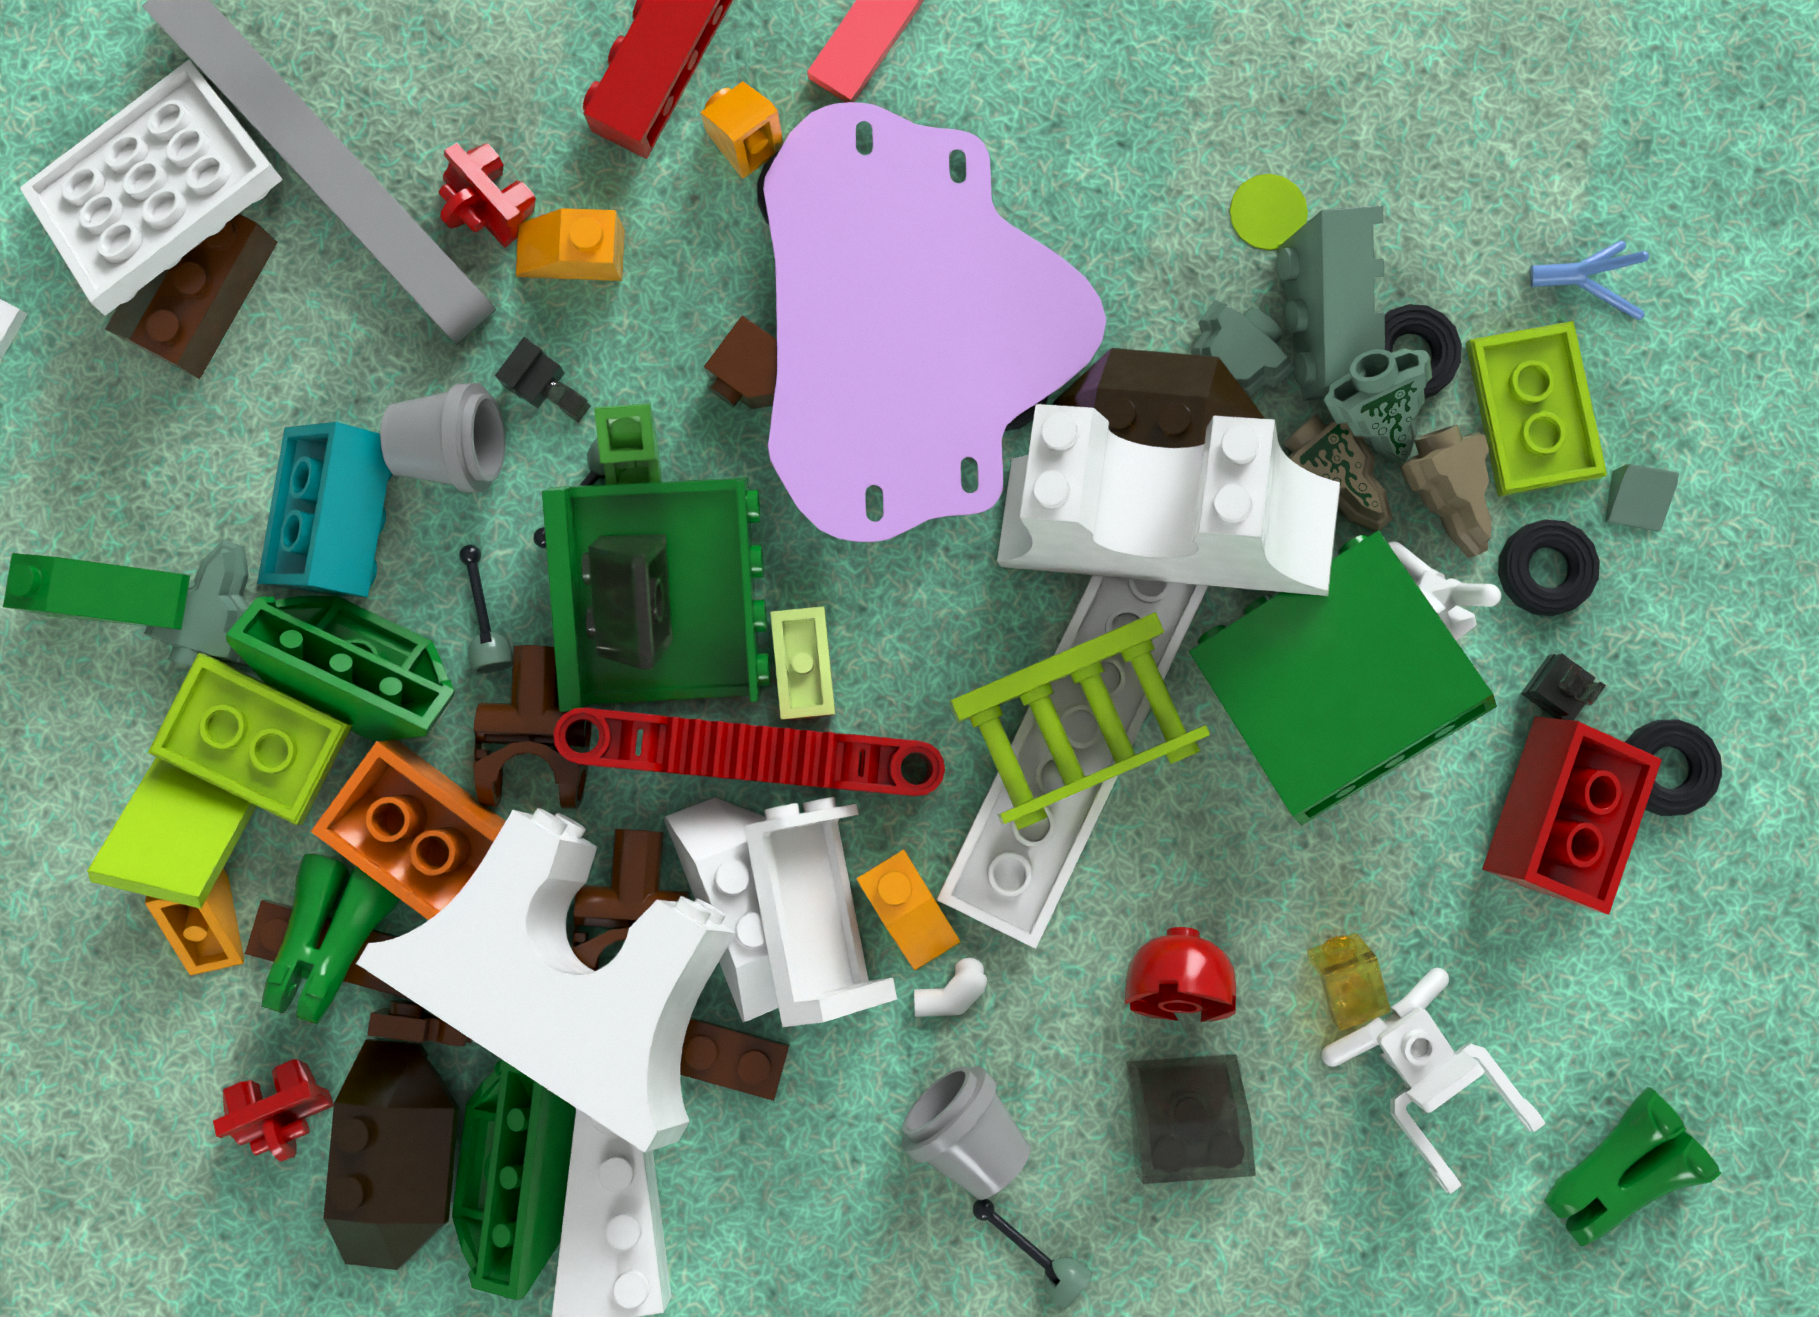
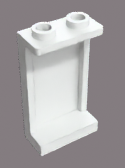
(811, 914)

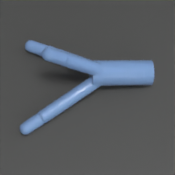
(1577, 274)

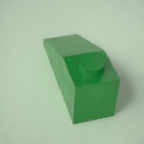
(96, 591)

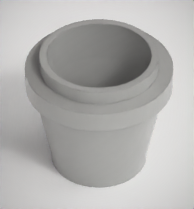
(446, 438)
(966, 1132)

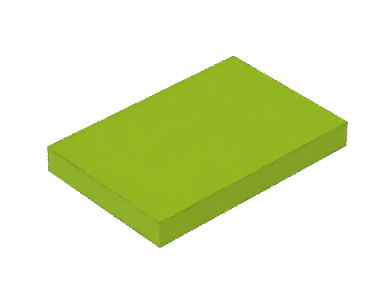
(1536, 408)
(250, 739)
(171, 837)

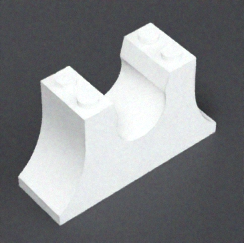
(1176, 515)
(509, 980)

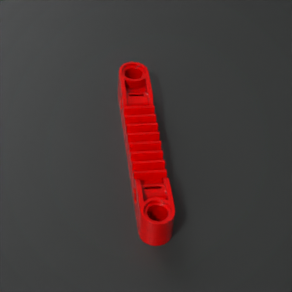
(750, 752)

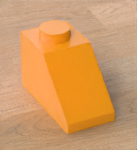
(743, 127)
(571, 245)
(908, 909)
(205, 936)

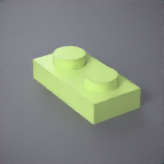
(802, 663)

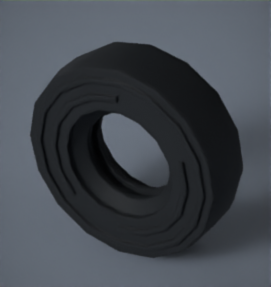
(1437, 332)
(1575, 548)
(1702, 760)

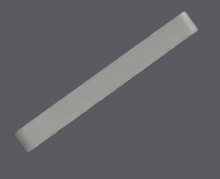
(324, 164)

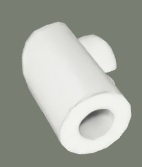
(957, 995)

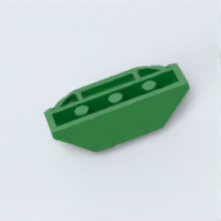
(345, 663)
(511, 1180)

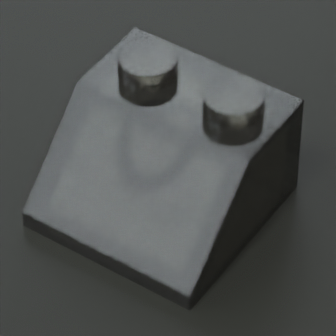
(629, 598)
(1189, 1119)

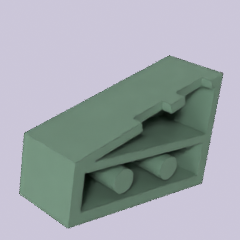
(1331, 294)

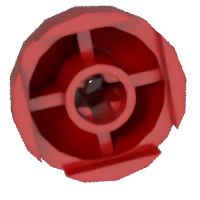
(1181, 977)

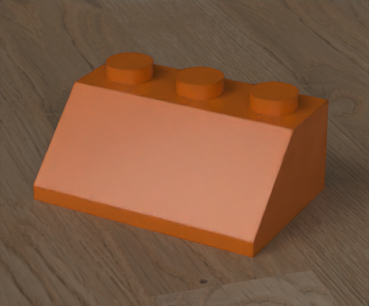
(409, 827)

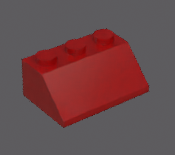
(1572, 813)

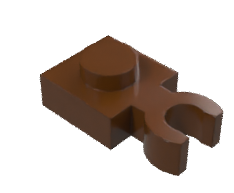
(408, 1022)

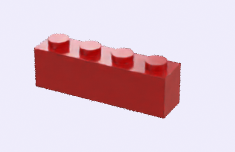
(651, 70)

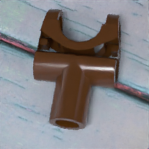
(528, 728)
(631, 892)

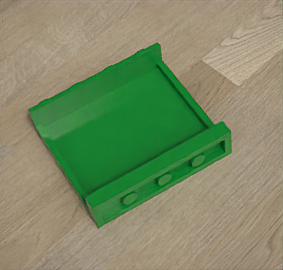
(709, 589)
(1342, 680)

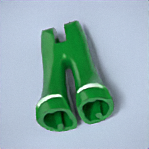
(358, 913)
(1629, 1169)

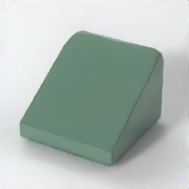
(1640, 496)

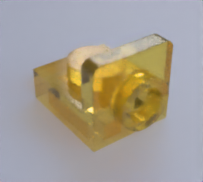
(1350, 980)

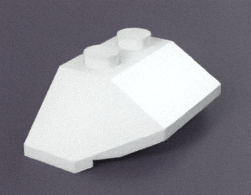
(719, 872)

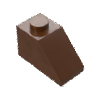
(744, 366)

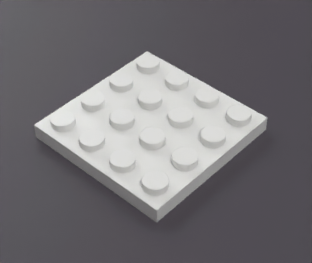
(148, 187)

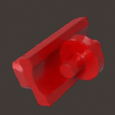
(476, 200)
(278, 1119)

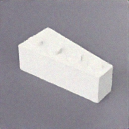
(611, 1230)

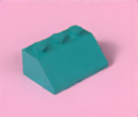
(326, 511)

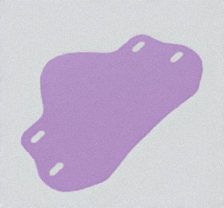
(906, 322)

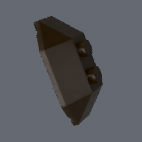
(1159, 396)
(390, 1156)

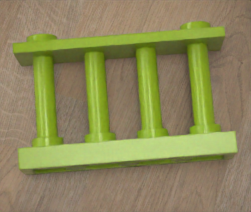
(1084, 666)

